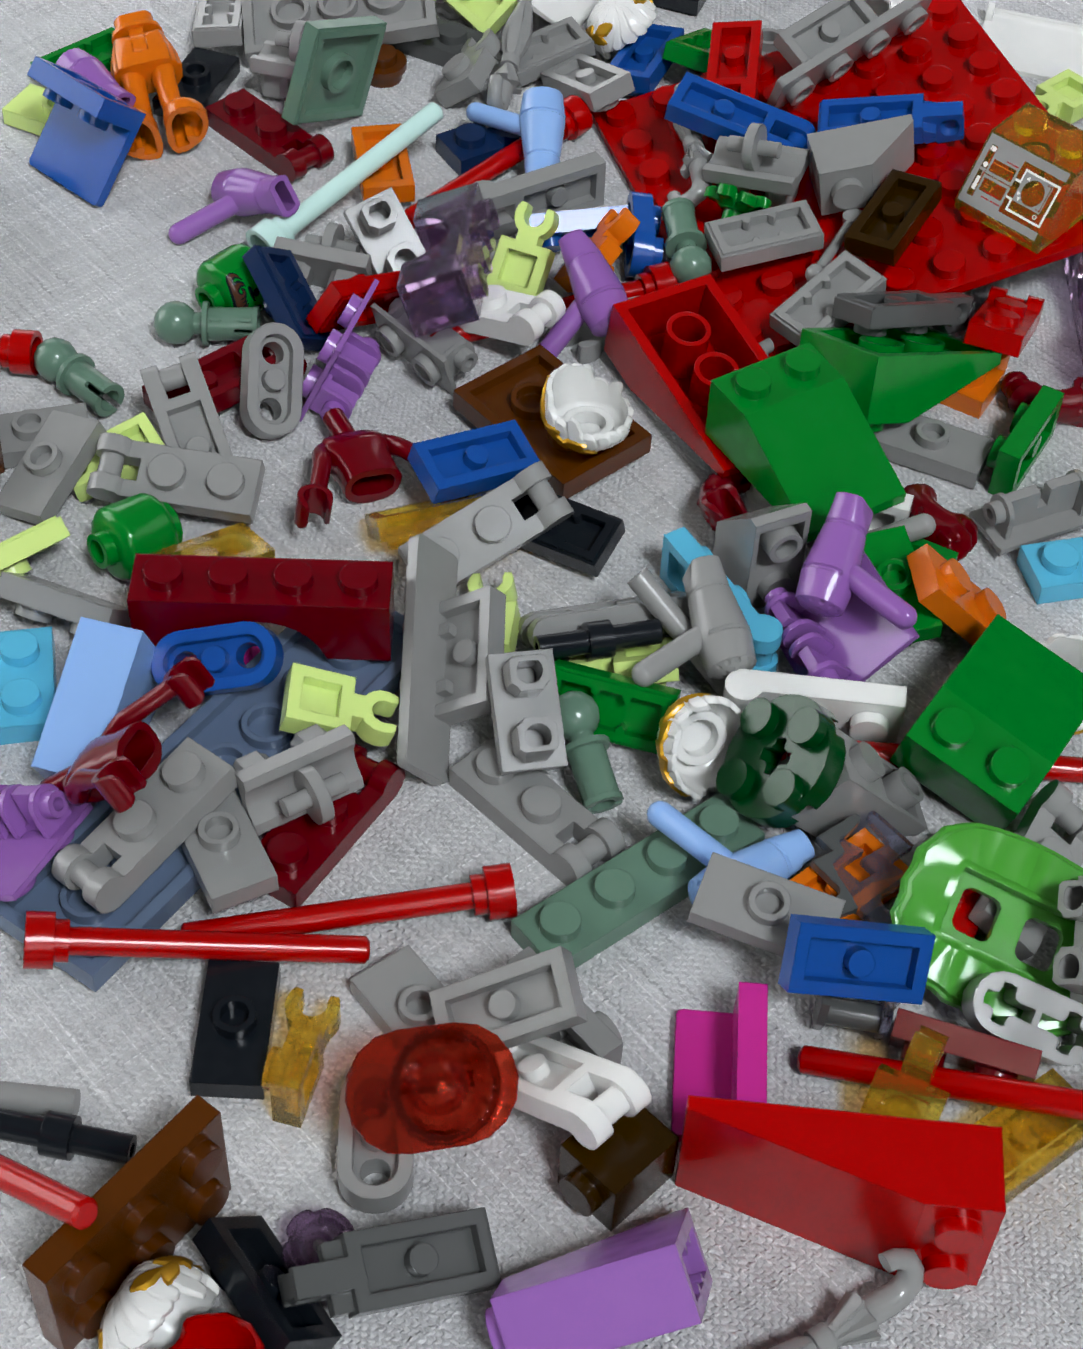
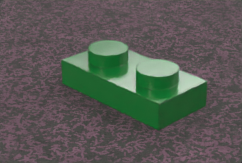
(1028, 436)

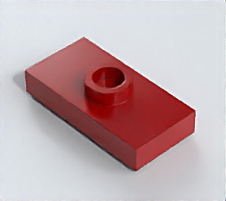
(338, 293)

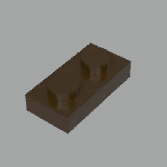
(893, 217)

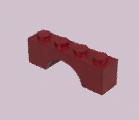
(333, 602)

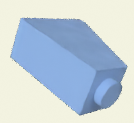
(100, 677)

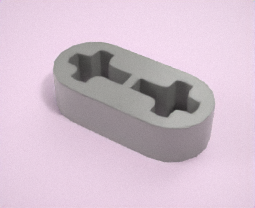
(1036, 1004)

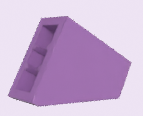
(606, 1292)

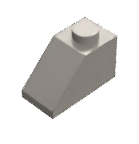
(856, 159)

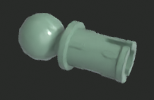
(685, 243)
(178, 322)
(76, 375)
(588, 753)

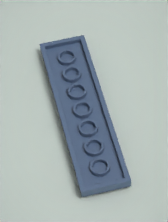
(229, 728)

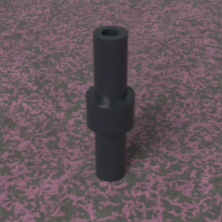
(601, 639)
(64, 1135)

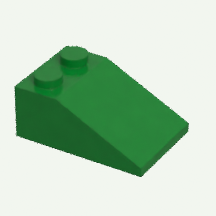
(900, 372)
(800, 434)
(995, 725)

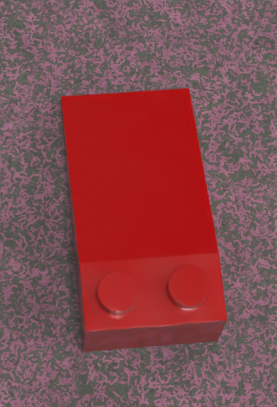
(671, 350)
(853, 1180)

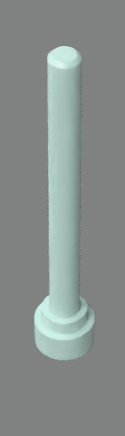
(267, 230)

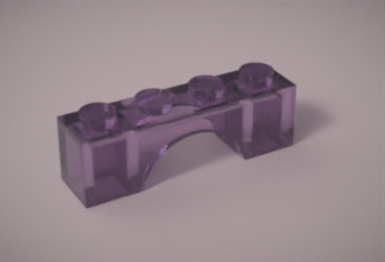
(451, 278)

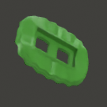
(1011, 872)

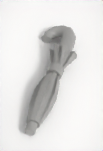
(515, 41)
(693, 160)
(858, 1317)

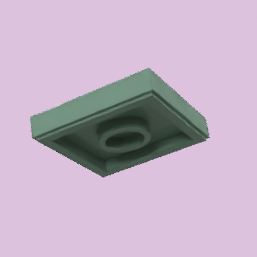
(333, 69)

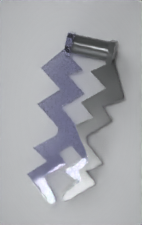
(865, 901)

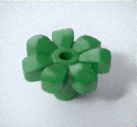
(735, 203)

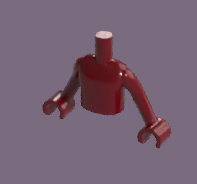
(356, 461)
(128, 748)

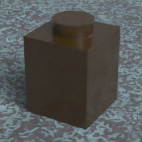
(620, 1171)

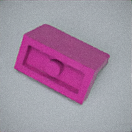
(721, 1052)

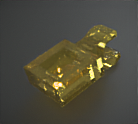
(296, 1068)
(909, 1090)

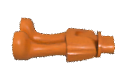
(148, 64)

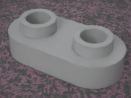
(273, 384)
(359, 1159)

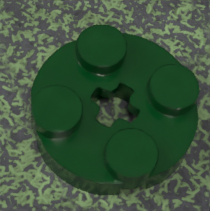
(765, 733)

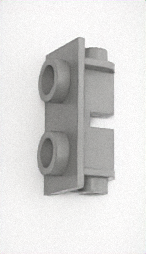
(432, 358)
(1032, 513)

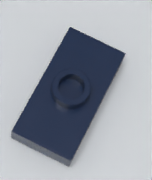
(285, 292)

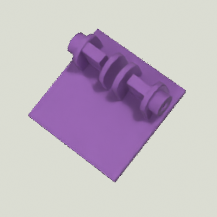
(348, 363)
(840, 646)
(33, 827)

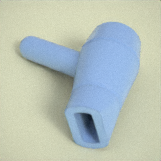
(538, 124)
(777, 855)

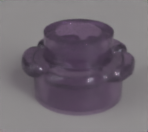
(307, 1228)

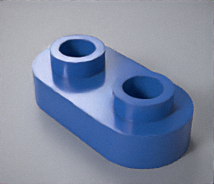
(643, 246)
(222, 653)

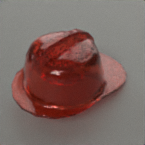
(431, 1088)

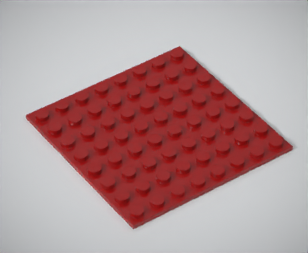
(952, 251)

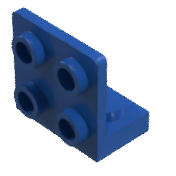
(84, 133)

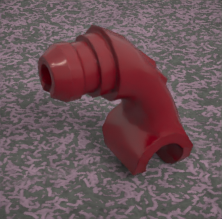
(1020, 389)
(721, 497)
(952, 529)

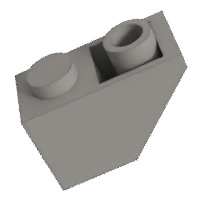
(764, 548)
(867, 786)

